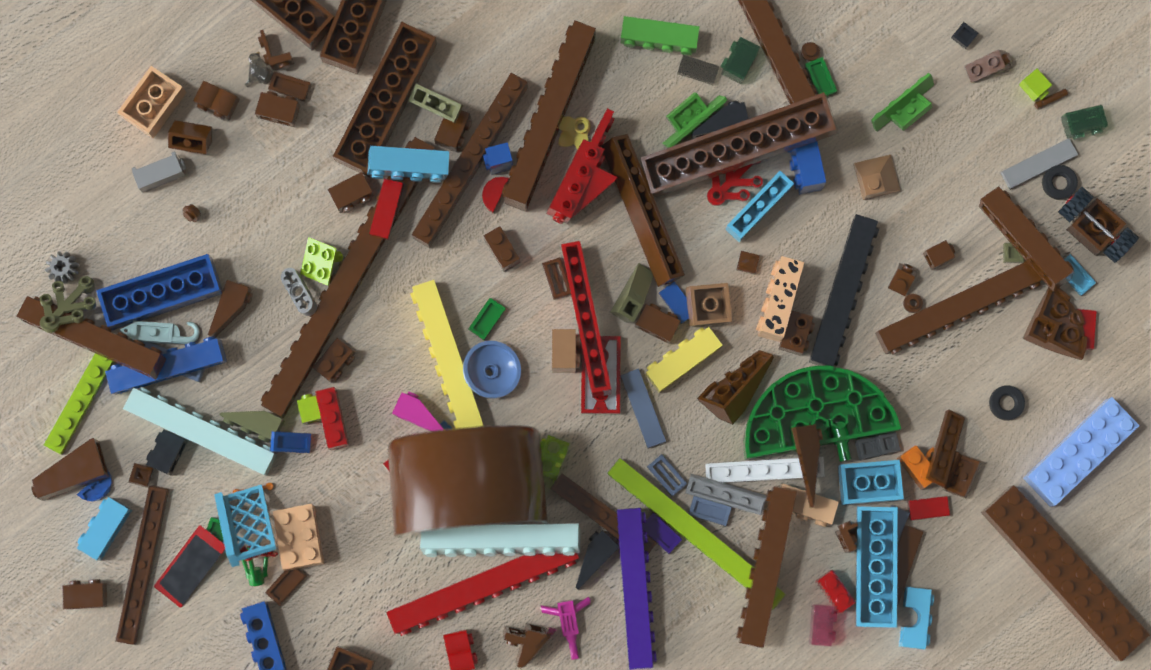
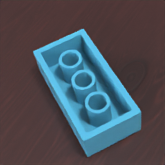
(408, 163)

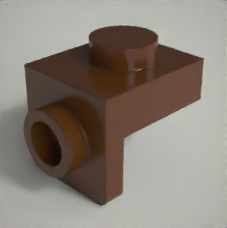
(902, 279)

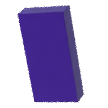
(661, 533)

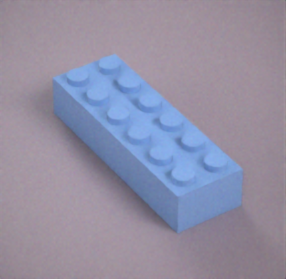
(1081, 451)

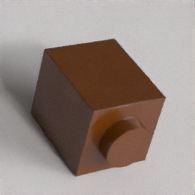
(939, 254)

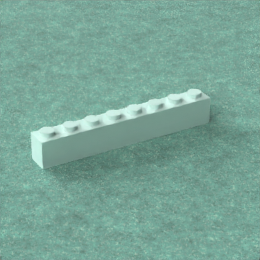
(199, 431)
(502, 539)

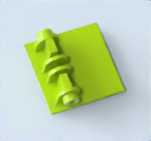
(319, 261)

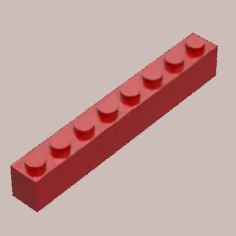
(586, 319)

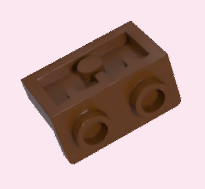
(334, 360)
(847, 540)

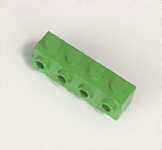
(659, 35)

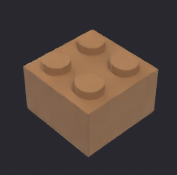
(708, 304)
(564, 350)

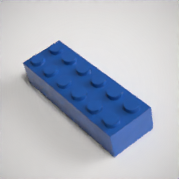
(159, 292)

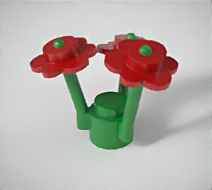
(255, 574)

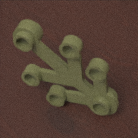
(51, 322)

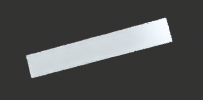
(758, 470)

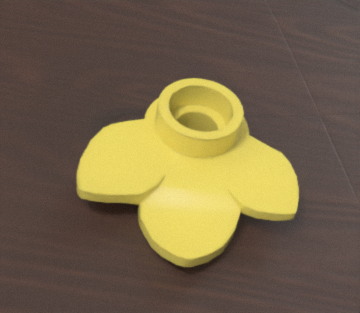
(571, 134)

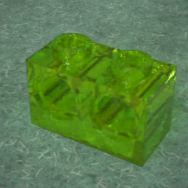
(555, 459)

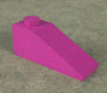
(414, 411)

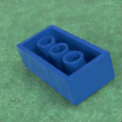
(808, 168)

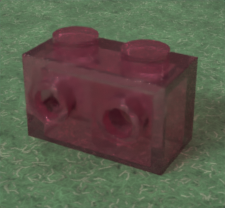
(822, 625)

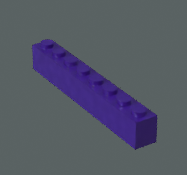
(635, 588)

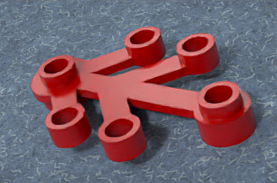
(732, 180)

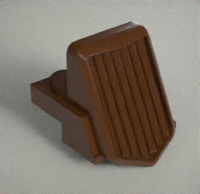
(530, 640)

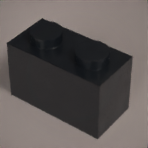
(166, 452)

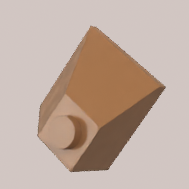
(876, 177)

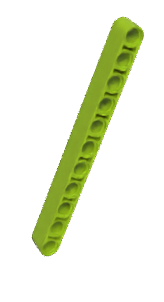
(685, 524)

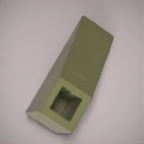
(633, 295)
(256, 421)

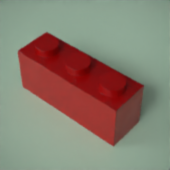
(332, 418)

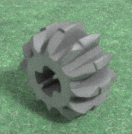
(56, 263)

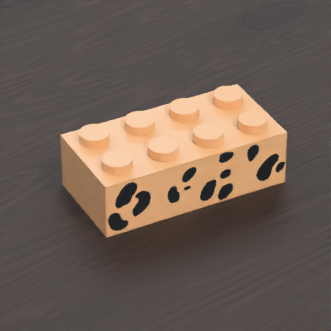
(780, 299)

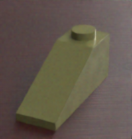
(435, 103)

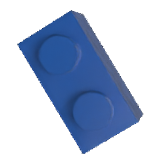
(498, 158)

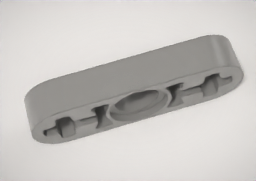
(292, 287)

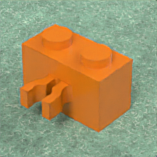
(917, 465)

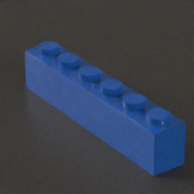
(178, 363)

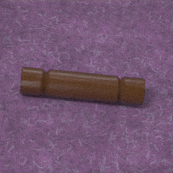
(1050, 99)

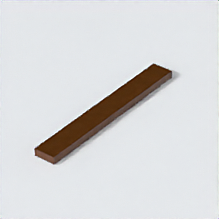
(142, 565)

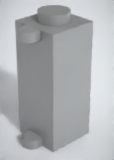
(159, 172)

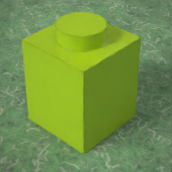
(1035, 85)
(309, 409)

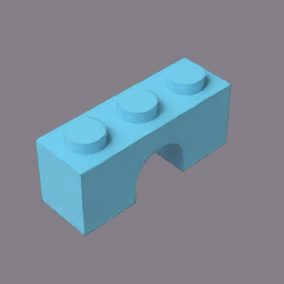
(920, 602)

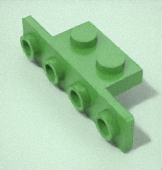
(907, 107)
(690, 115)

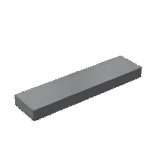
(1039, 163)
(725, 494)

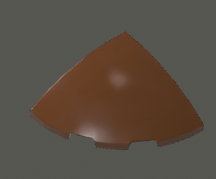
(1057, 326)

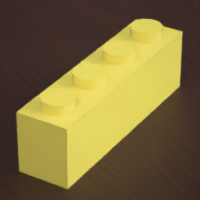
(683, 359)

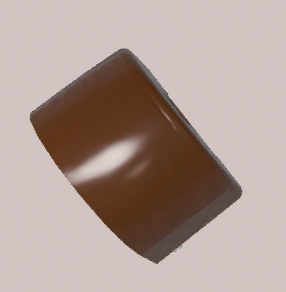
(466, 478)

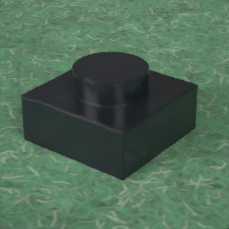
(964, 35)

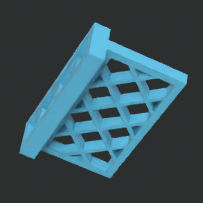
(228, 524)

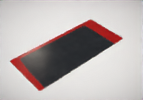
(190, 566)

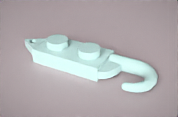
(159, 332)

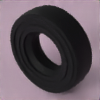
(1068, 174)
(1019, 402)

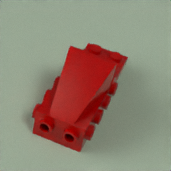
(584, 178)

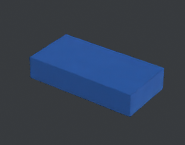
(675, 301)
(290, 442)

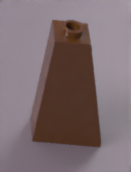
(72, 472)

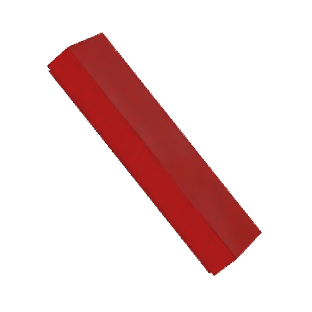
(386, 208)

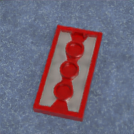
(610, 403)

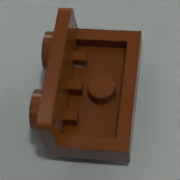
(961, 475)

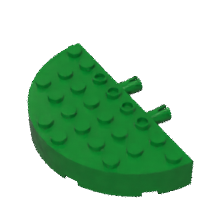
(823, 396)

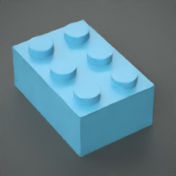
(870, 482)

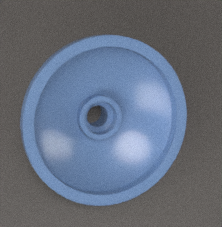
(500, 361)

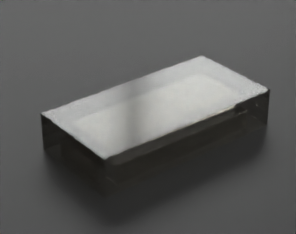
(698, 70)

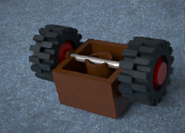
(1097, 226)

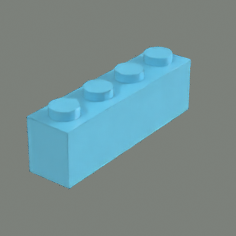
(759, 206)

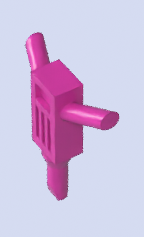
(567, 611)

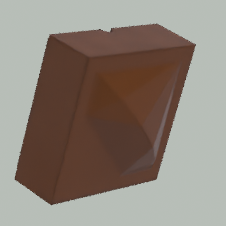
(748, 262)
(140, 475)

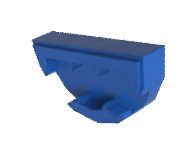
(96, 490)

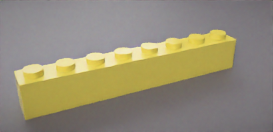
(447, 355)

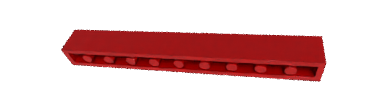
(475, 590)

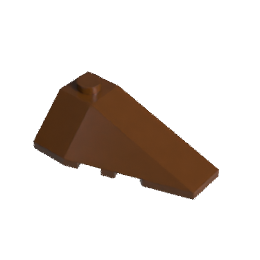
(733, 393)
(808, 450)

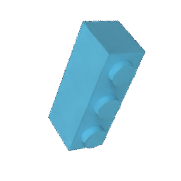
(103, 528)

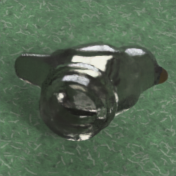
(258, 70)

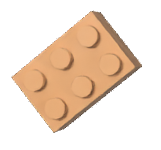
(152, 102)
(298, 537)

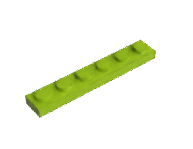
(78, 404)

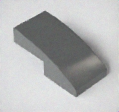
(877, 445)

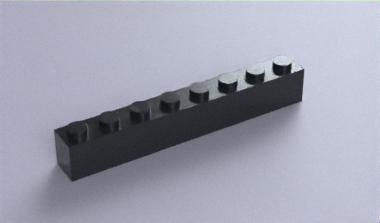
(843, 291)

